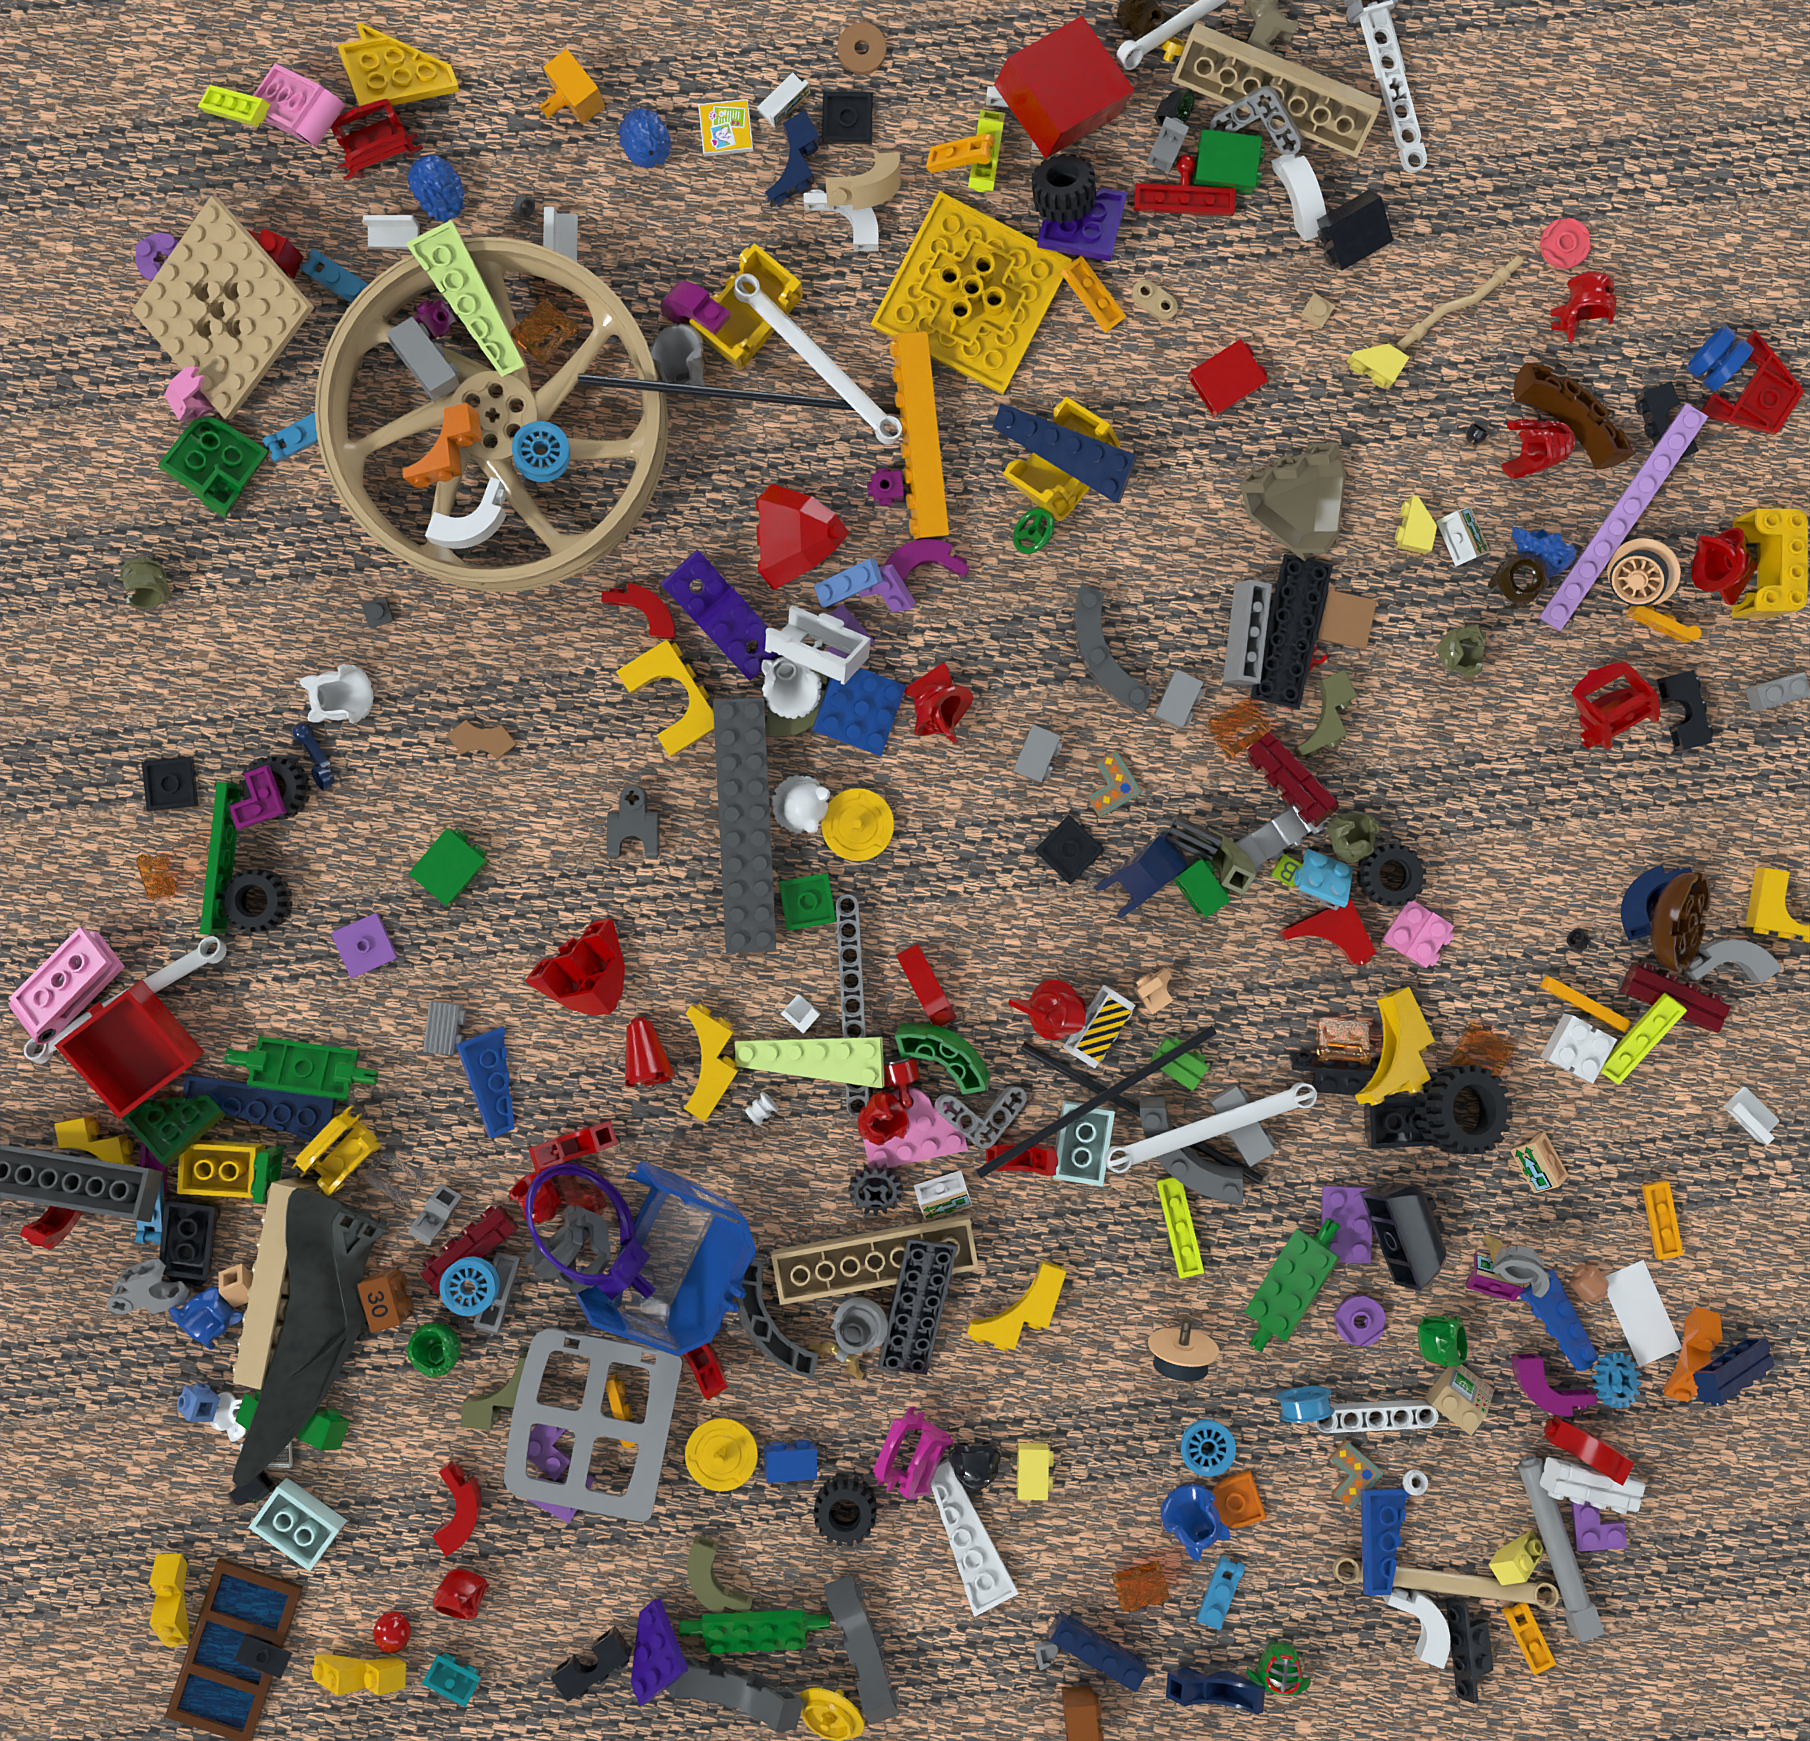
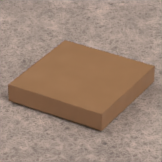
(1346, 619)

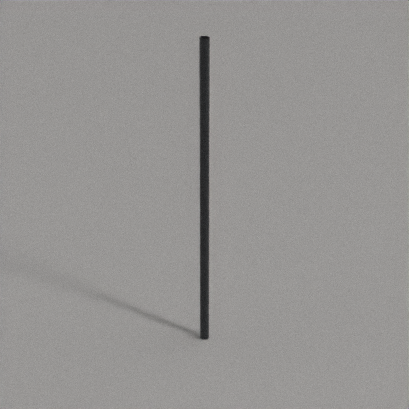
(728, 393)

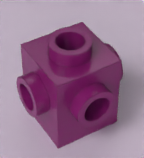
(435, 317)
(887, 496)

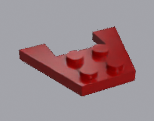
(1766, 397)

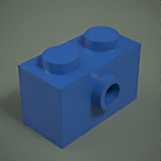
(790, 1461)

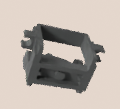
(566, 1243)

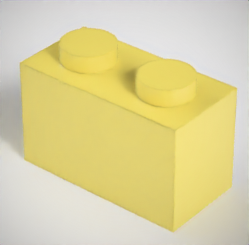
(1033, 1471)

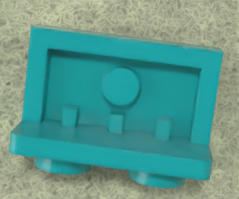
(452, 1680)

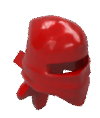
(1589, 299)

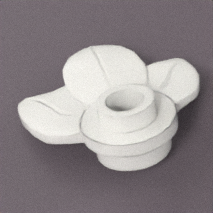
(226, 1416)

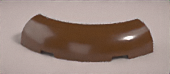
(1577, 409)

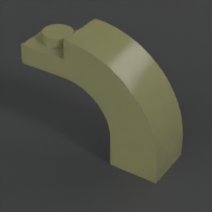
(783, 727)
(1231, 862)
(705, 1584)

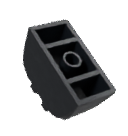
(1407, 1233)

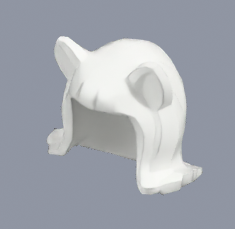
(790, 687)
(339, 694)
(800, 804)

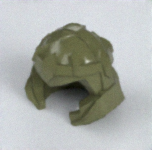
(147, 581)
(1463, 650)
(1353, 835)

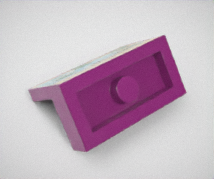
(1488, 1282)

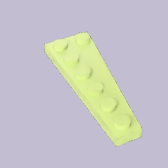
(458, 279)
(831, 1059)

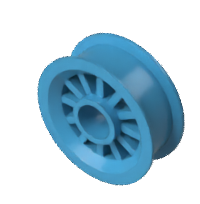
(541, 473)
(447, 1289)
(1305, 1404)
(1221, 1463)

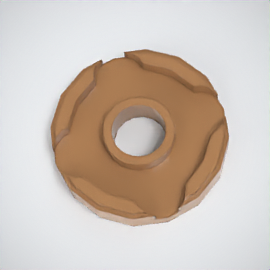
(857, 34)

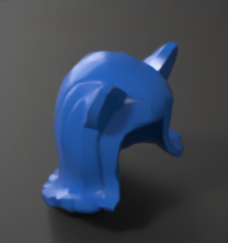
(206, 1316)
(1193, 1518)

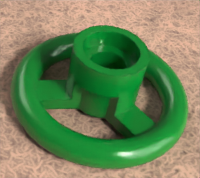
(1035, 532)

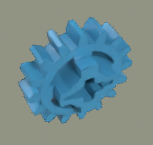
(1616, 1380)

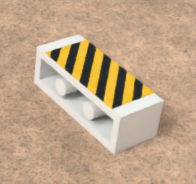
(1101, 1026)

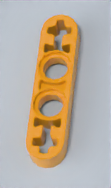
(1585, 1004)

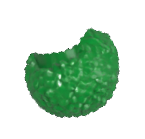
(434, 1349)

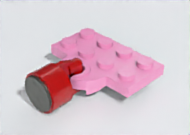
(927, 1132)

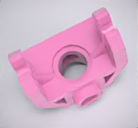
(185, 396)

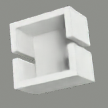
(1578, 1046)

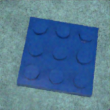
(860, 710)

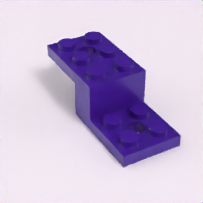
(720, 613)

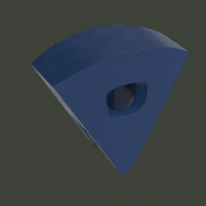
(1146, 871)

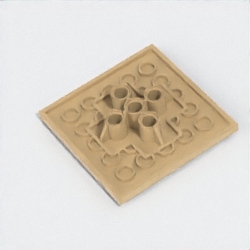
(222, 307)

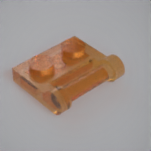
(538, 326)
(1234, 721)
(159, 884)
(1343, 1034)
(1484, 1044)

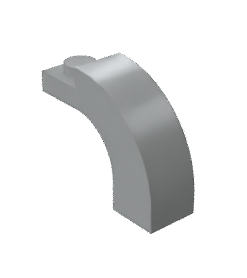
(1753, 959)

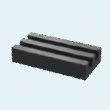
(1208, 855)

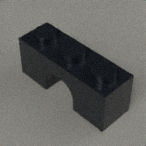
(1653, 407)
(1694, 729)
(575, 1678)

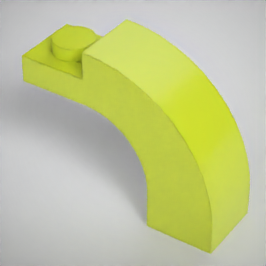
(983, 175)

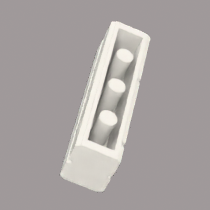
(1588, 1484)

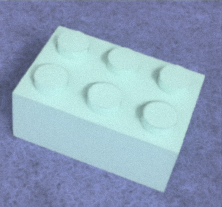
(1084, 1145)
(297, 1524)

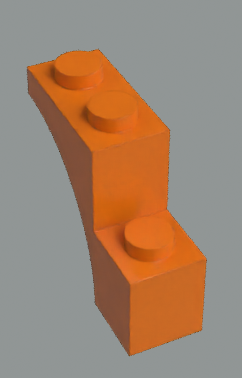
(443, 462)
(1701, 1335)

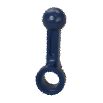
(321, 773)

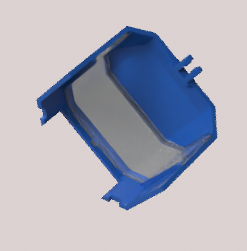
(695, 1265)

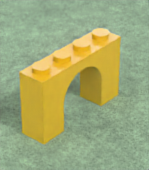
(665, 662)
(1768, 907)

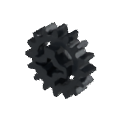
(875, 1188)

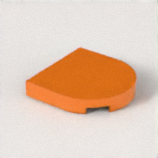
(1238, 1500)

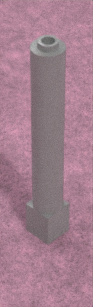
(1578, 1610)

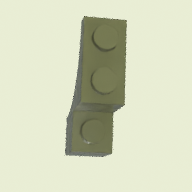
(1335, 692)
(482, 1411)

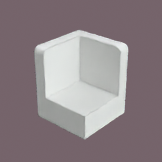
(800, 1013)

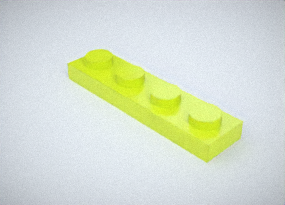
(234, 105)
(1642, 1038)
(1179, 1227)

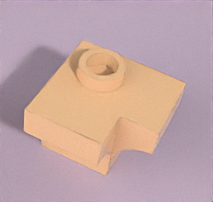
(1154, 991)

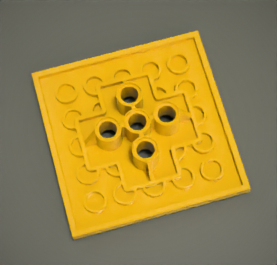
(989, 338)

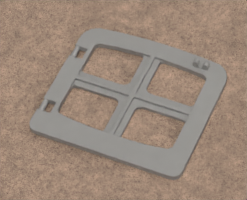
(590, 1423)

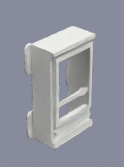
(825, 630)

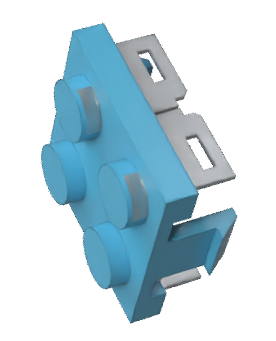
(1324, 879)

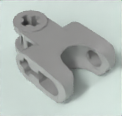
(142, 1287)

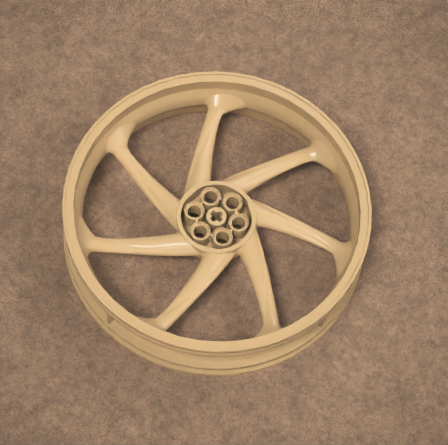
(366, 326)

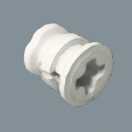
(761, 1108)

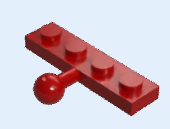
(1183, 197)

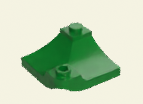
(214, 463)

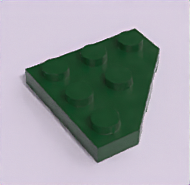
(173, 1124)

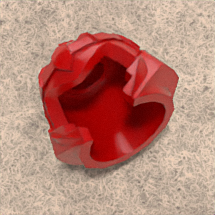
(882, 1119)
(545, 1202)

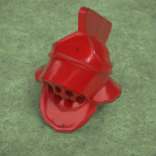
(1723, 564)
(938, 703)
(1053, 1009)

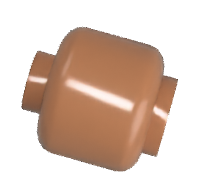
(1589, 1283)

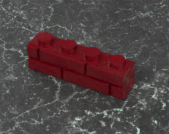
(1292, 779)
(1648, 987)
(476, 1242)

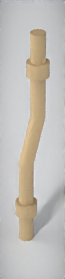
(1419, 330)

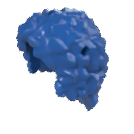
(644, 132)
(436, 187)
(1548, 547)

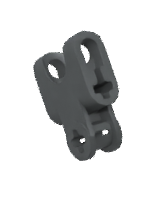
(633, 821)

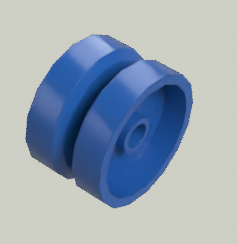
(1719, 358)

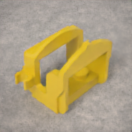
(344, 1157)

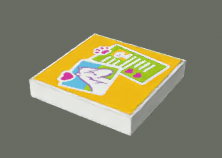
(725, 127)

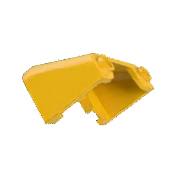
(1048, 484)

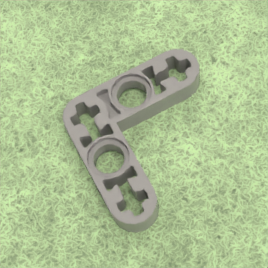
(1259, 110)
(979, 1125)

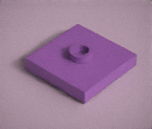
(364, 945)

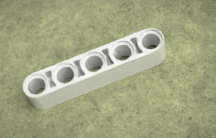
(1385, 1420)

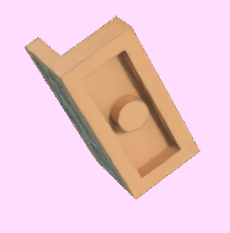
(1540, 1163)

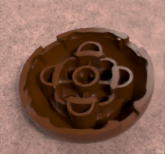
(1673, 927)

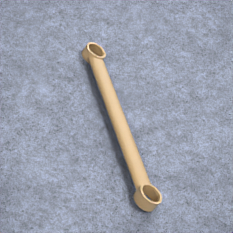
(1456, 1584)

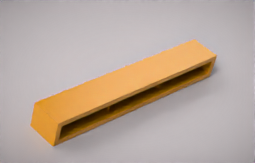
(920, 435)

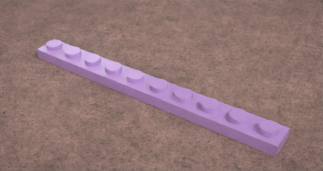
(1623, 516)

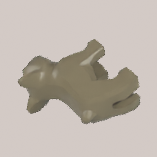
(1269, 24)

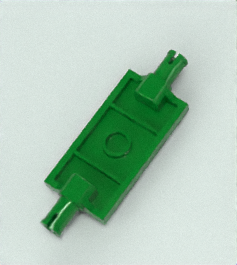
(302, 1068)
(1292, 1284)
(754, 1630)

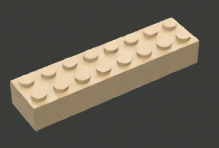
(1317, 104)
(863, 1259)
(269, 1289)

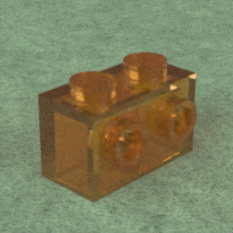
(1140, 1586)

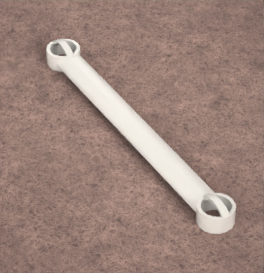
(1163, 33)
(817, 358)
(155, 982)
(1210, 1127)

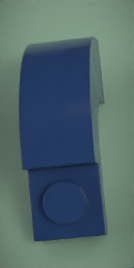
(1641, 898)

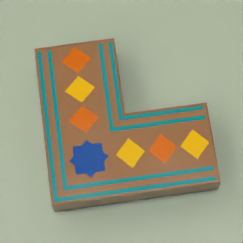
(1119, 788)
(1360, 1474)

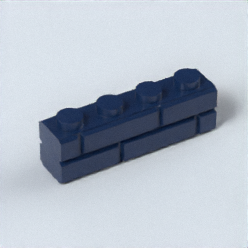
(1733, 1371)
(1097, 1651)

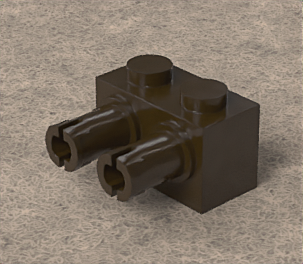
(1140, 17)

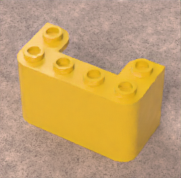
(746, 328)
(1781, 561)

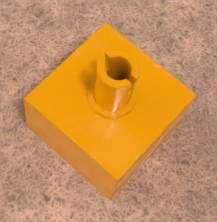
(572, 89)

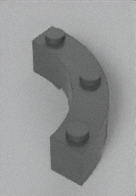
(1097, 657)
(1184, 1164)
(764, 1332)
(863, 1649)
(741, 1691)

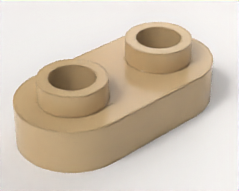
(1153, 301)

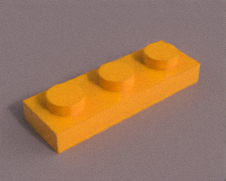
(1093, 294)
(1662, 1220)

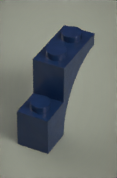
(797, 175)
(1221, 1688)

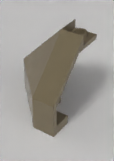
(1299, 499)

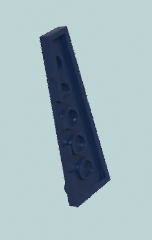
(280, 1110)

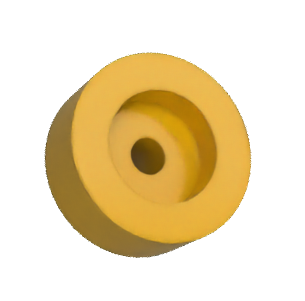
(1173, 47)

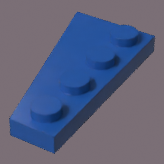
(489, 1079)
(1562, 1322)
(1381, 1524)

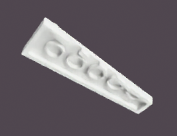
(976, 1557)

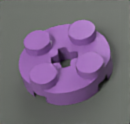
(148, 251)
(1356, 1334)

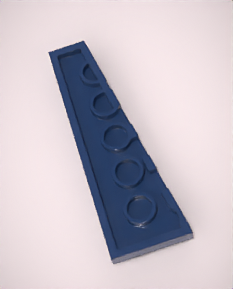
(1082, 457)

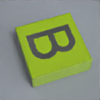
(1285, 870)

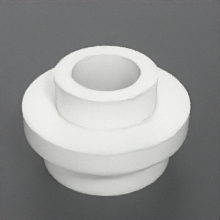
(1422, 1482)

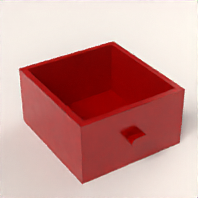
(1063, 86)
(129, 1048)

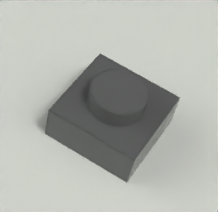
(377, 612)

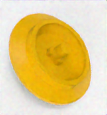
(857, 824)
(721, 1454)
(831, 1714)

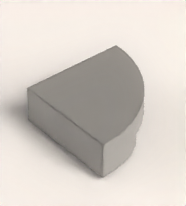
(1045, 1653)

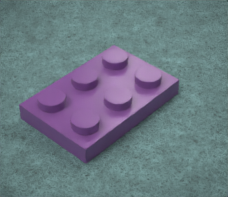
(1347, 1209)

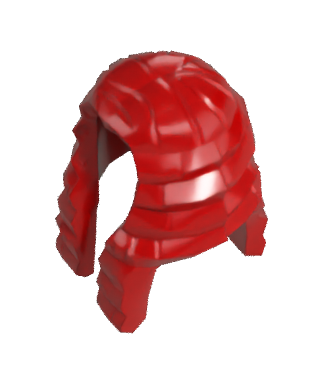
(1542, 446)

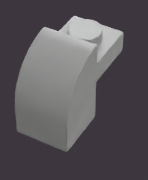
(1168, 144)
(435, 1214)

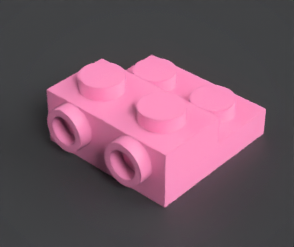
(1418, 934)

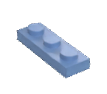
(848, 583)

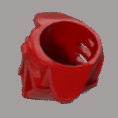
(460, 1594)

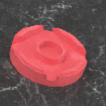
(1557, 243)

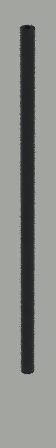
(1096, 1102)
(1131, 1107)

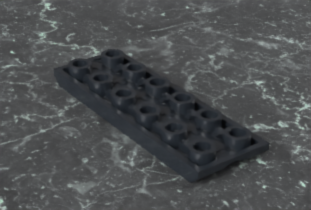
(1292, 630)
(917, 1305)

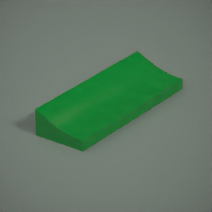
(220, 859)

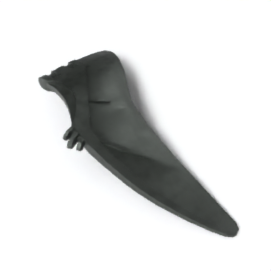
(319, 1321)

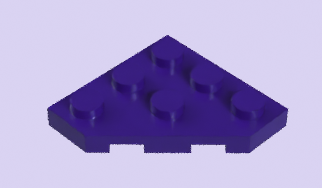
(1092, 234)
(656, 1654)

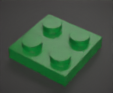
(807, 901)
(268, 1170)

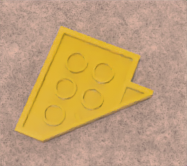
(393, 70)

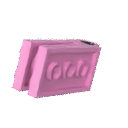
(298, 105)
(64, 985)

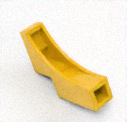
(715, 1071)
(1033, 1307)

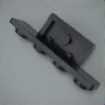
(1334, 1075)
(1469, 1649)

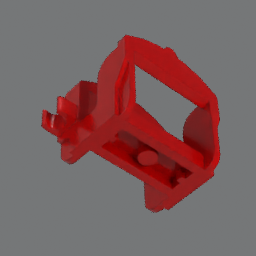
(374, 141)
(1615, 710)

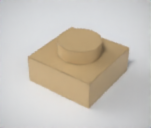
(1317, 310)

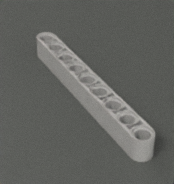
(857, 992)

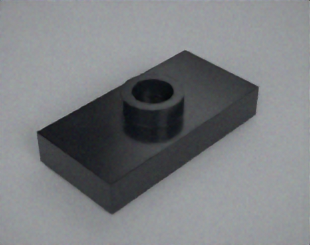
(263, 1656)

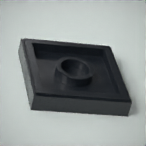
(847, 118)
(170, 784)
(1069, 849)

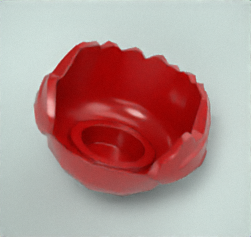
(392, 1632)

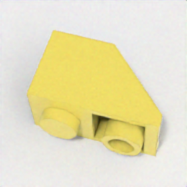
(1379, 362)
(1417, 528)
(1517, 1559)

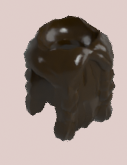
(1506, 584)

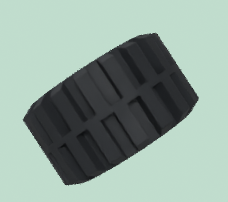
(1064, 188)
(294, 780)
(1412, 875)
(236, 900)
(845, 1490)

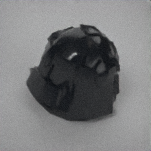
(975, 1465)

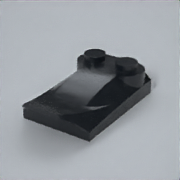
(1394, 1123)
(188, 1239)

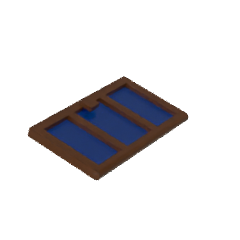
(211, 1686)

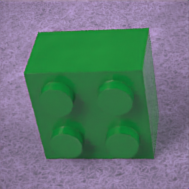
(1202, 888)

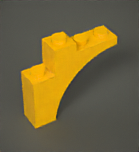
(1403, 1042)

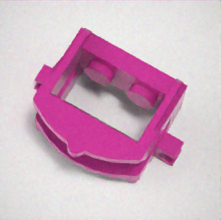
(924, 1461)

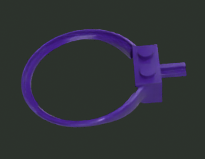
(630, 1261)

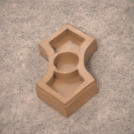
(470, 738)

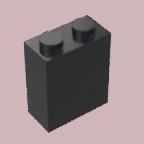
(1354, 230)

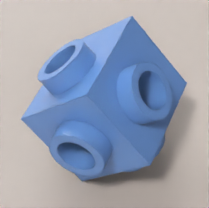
(198, 1403)

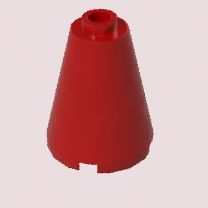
(645, 1055)

